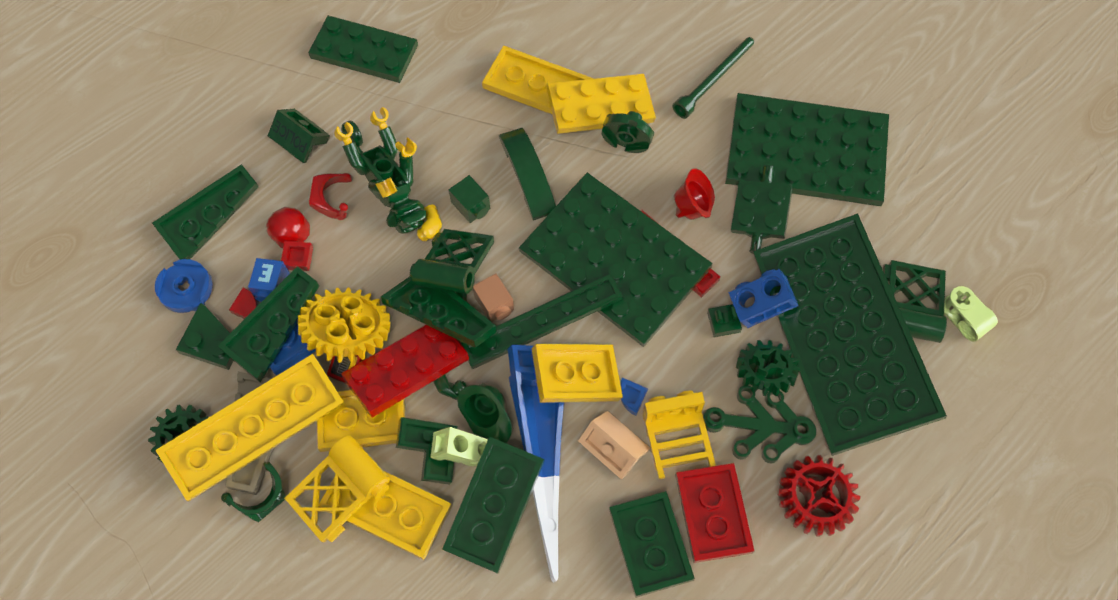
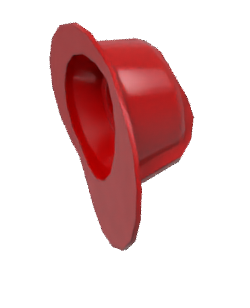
(695, 196)

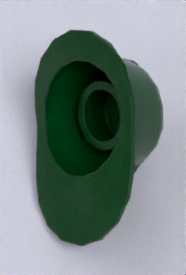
(485, 412)

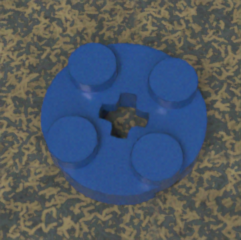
(188, 300)

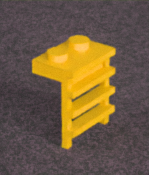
(673, 415)

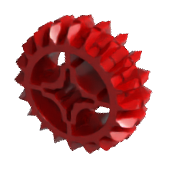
(828, 503)

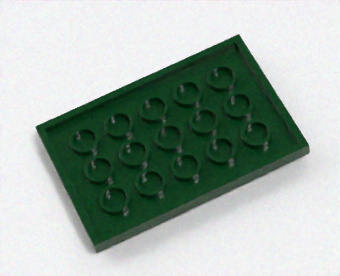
(811, 146)
(604, 234)

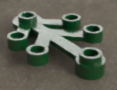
(763, 425)

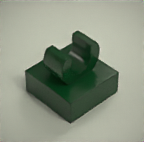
(724, 320)

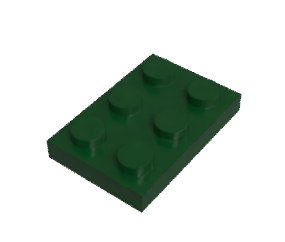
(651, 544)

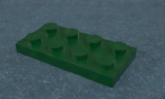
(363, 49)
(493, 505)

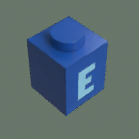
(266, 277)

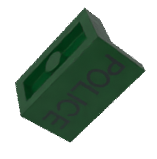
(296, 133)

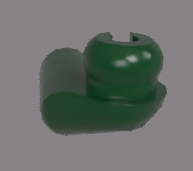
(447, 388)

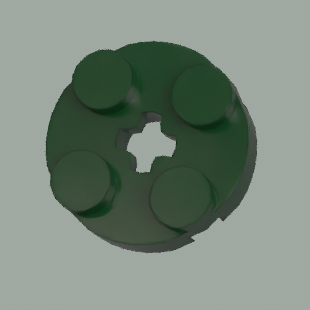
(627, 131)

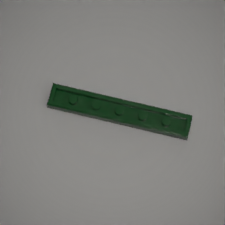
(546, 319)

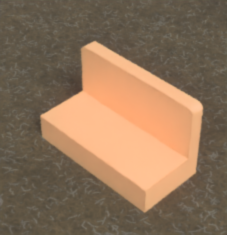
(613, 444)

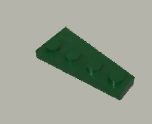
(202, 215)
(441, 311)
(265, 330)

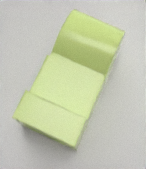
(457, 446)

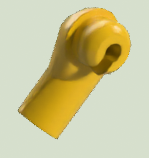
(431, 225)

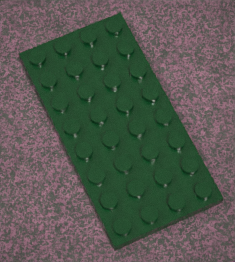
(850, 337)

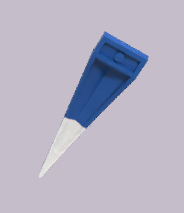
(540, 435)

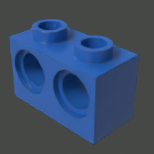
(764, 305)

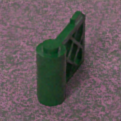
(449, 272)
(922, 321)

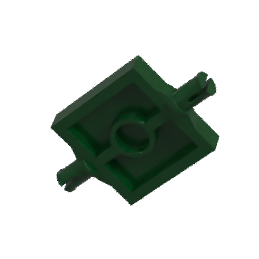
(762, 209)

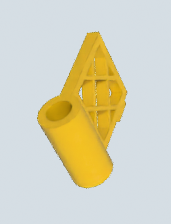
(359, 475)

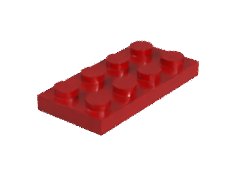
(403, 368)

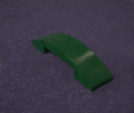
(528, 172)

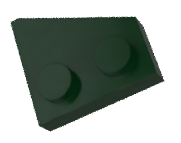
(203, 338)

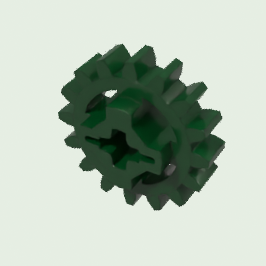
(767, 368)
(175, 425)

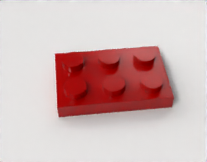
(714, 513)

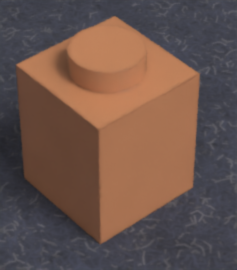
(493, 298)

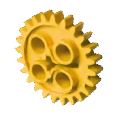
(344, 324)

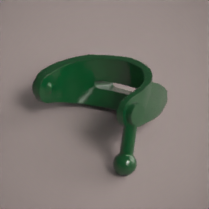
(261, 510)

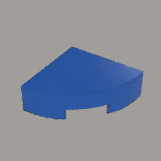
(633, 395)

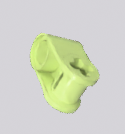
(969, 314)

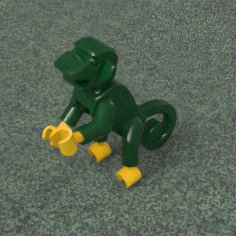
(385, 177)

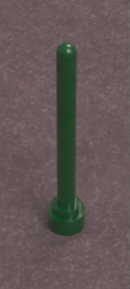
(685, 104)

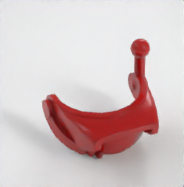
(317, 199)

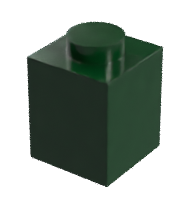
(469, 199)

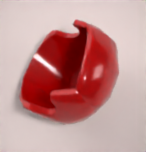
(287, 225)

